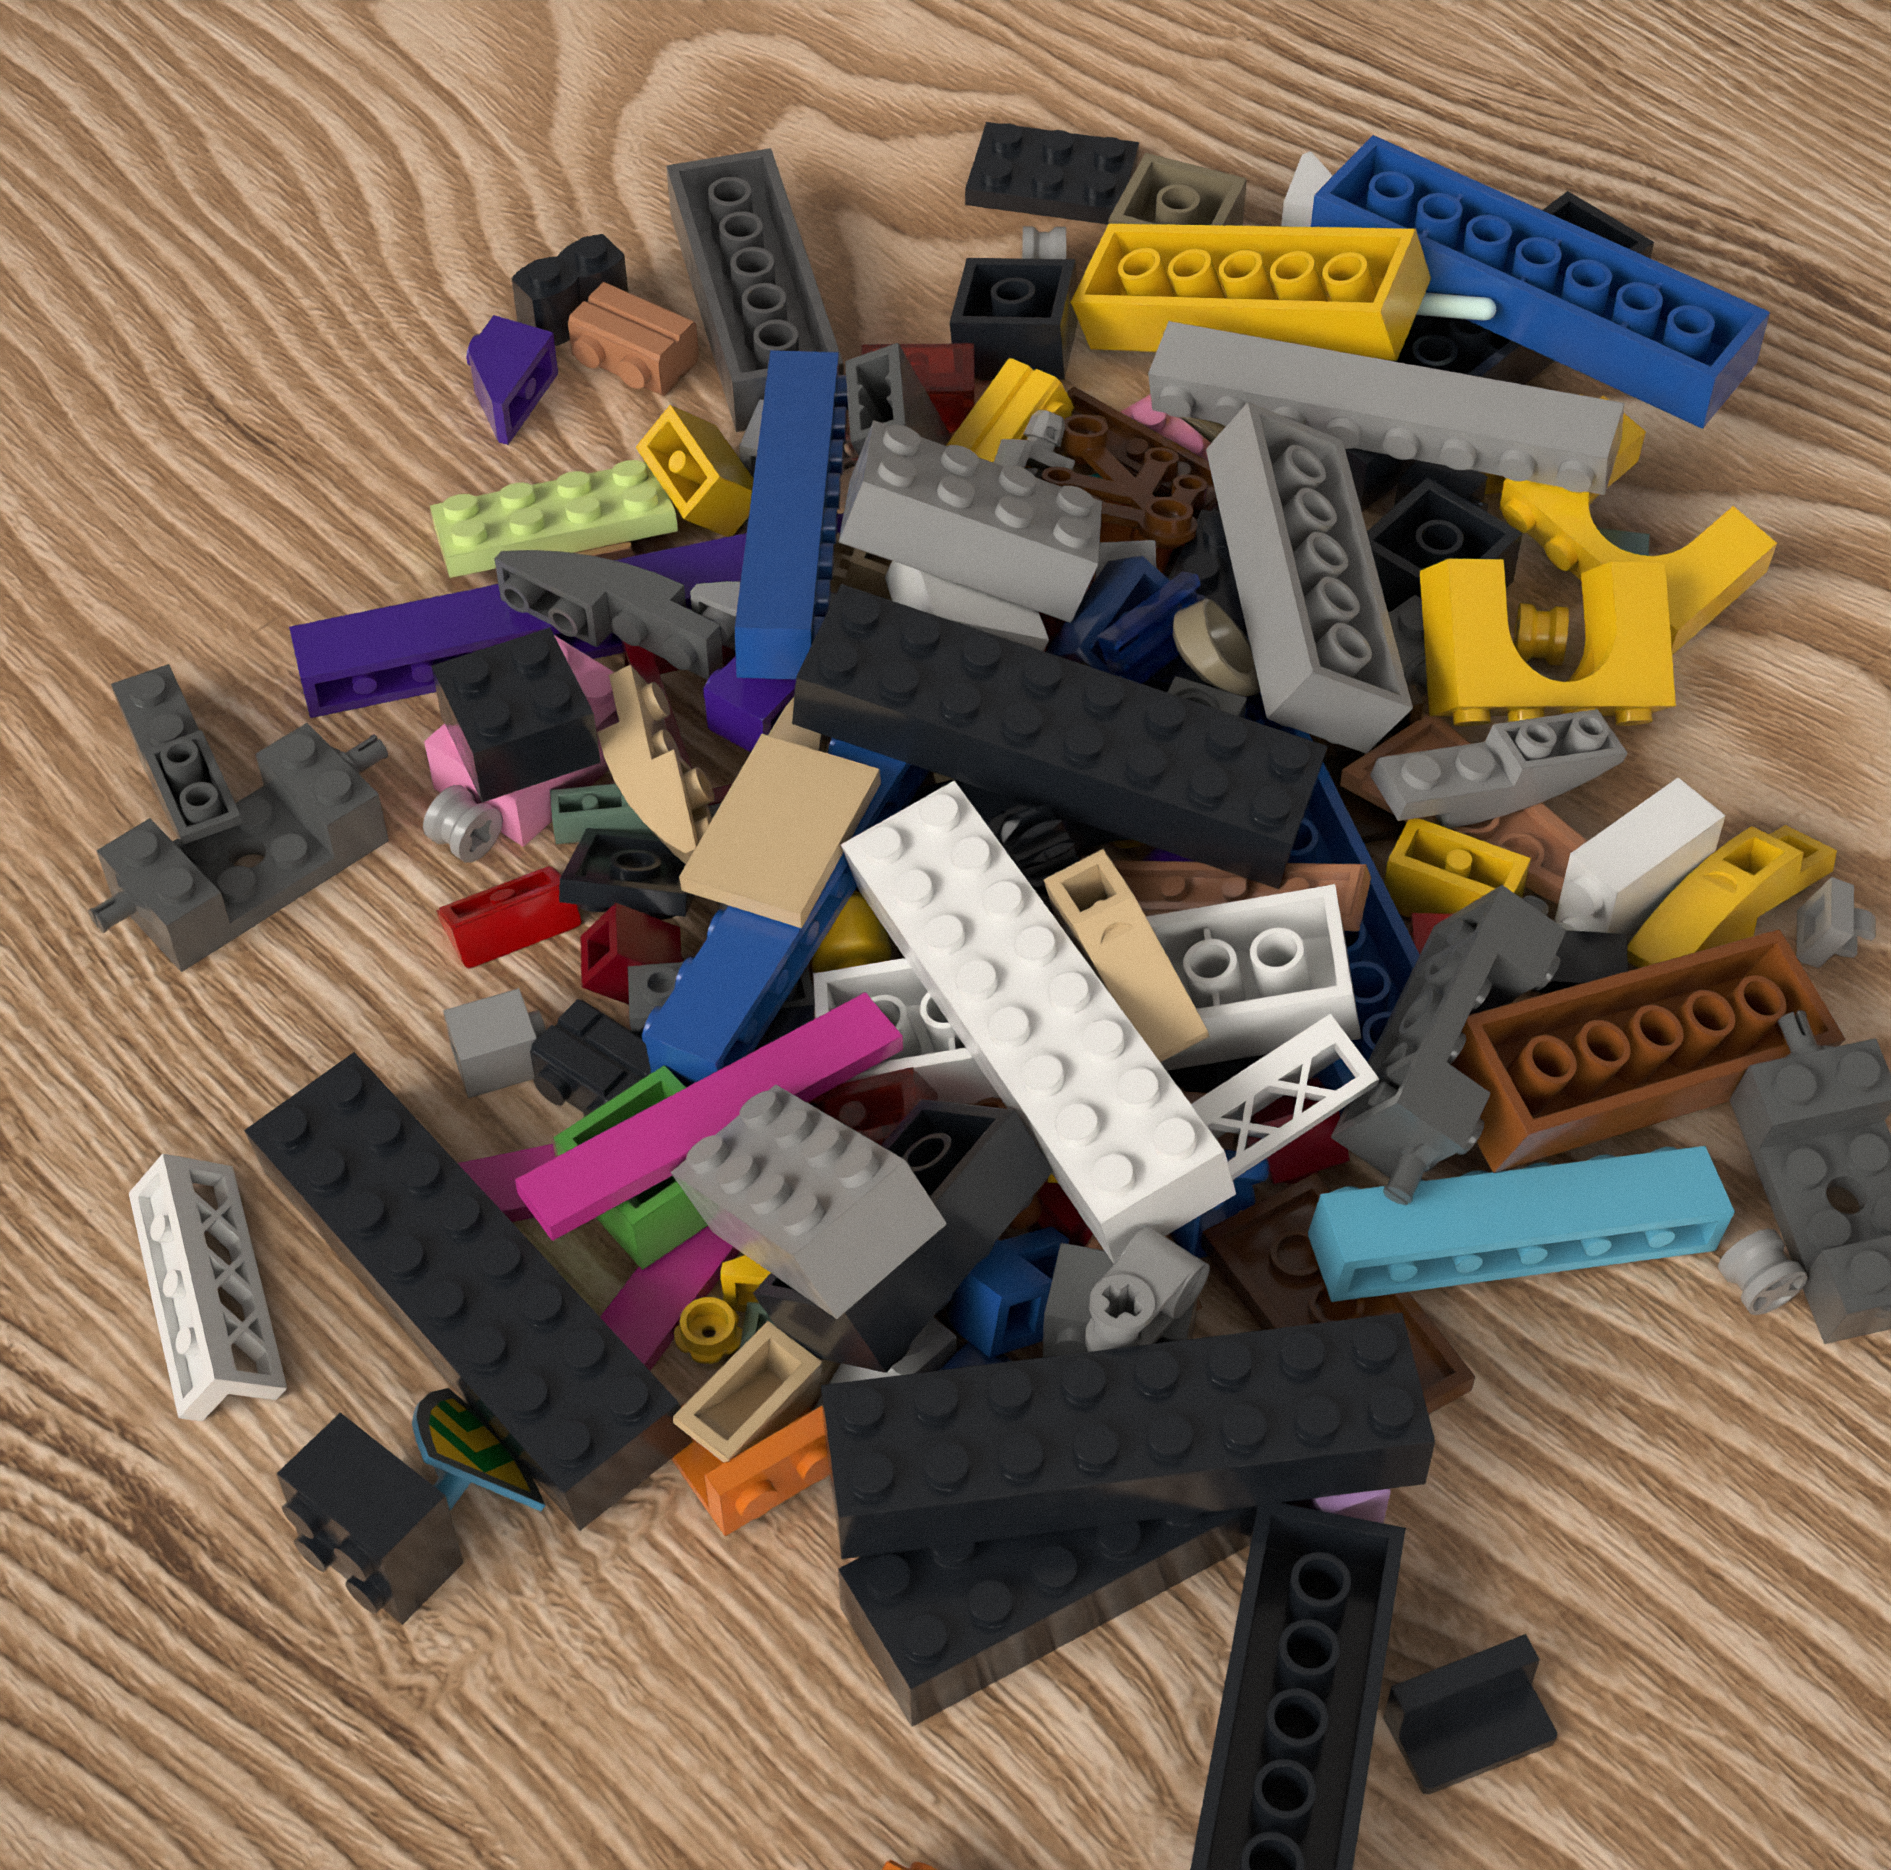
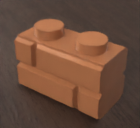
(633, 339)

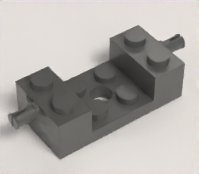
(303, 821)
(1421, 1102)
(1818, 1127)

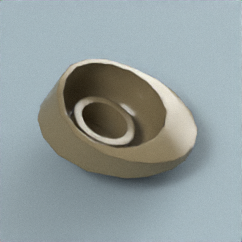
(1215, 648)

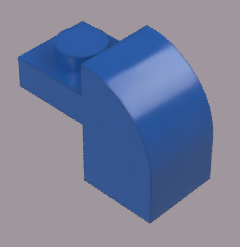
(1007, 1293)

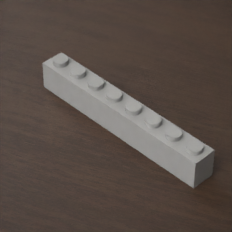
(1392, 406)

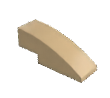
(754, 1394)

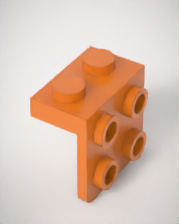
(760, 1475)

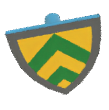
(468, 1452)

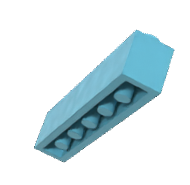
(1520, 1223)

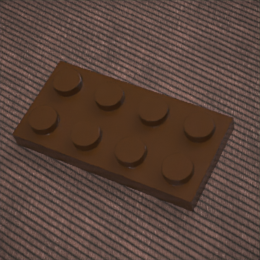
(1278, 1279)

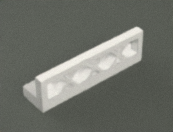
(1280, 1074)
(185, 1282)

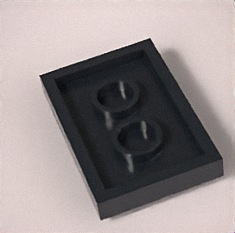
(1050, 172)

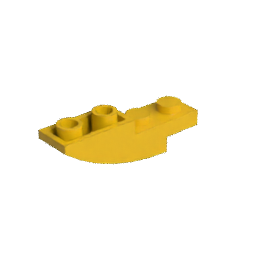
(1729, 893)

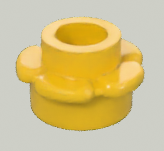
(705, 1315)

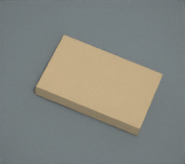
(780, 830)

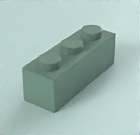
(592, 808)

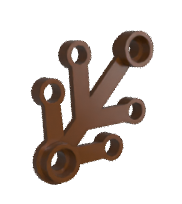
(1158, 519)

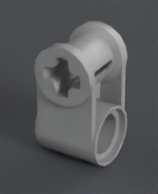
(1143, 1292)

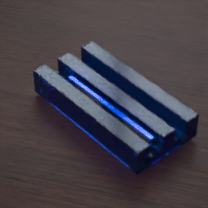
(1155, 641)

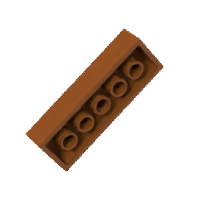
(1634, 1047)

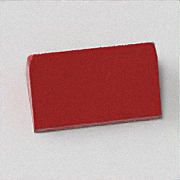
(508, 917)

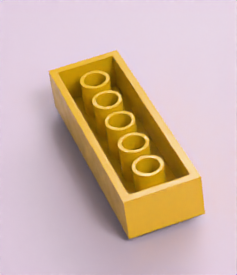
(1277, 283)

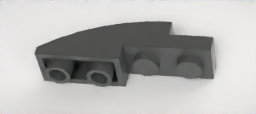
(601, 596)
(176, 755)

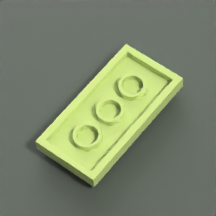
(558, 515)

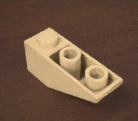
(1124, 953)

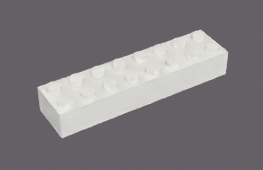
(1249, 966)
(1039, 1021)

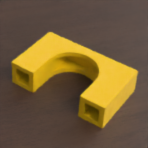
(1700, 576)
(1481, 675)

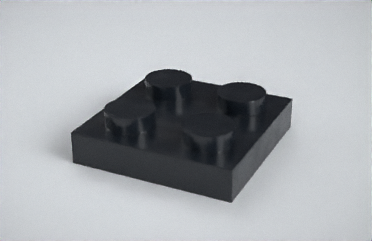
(626, 871)

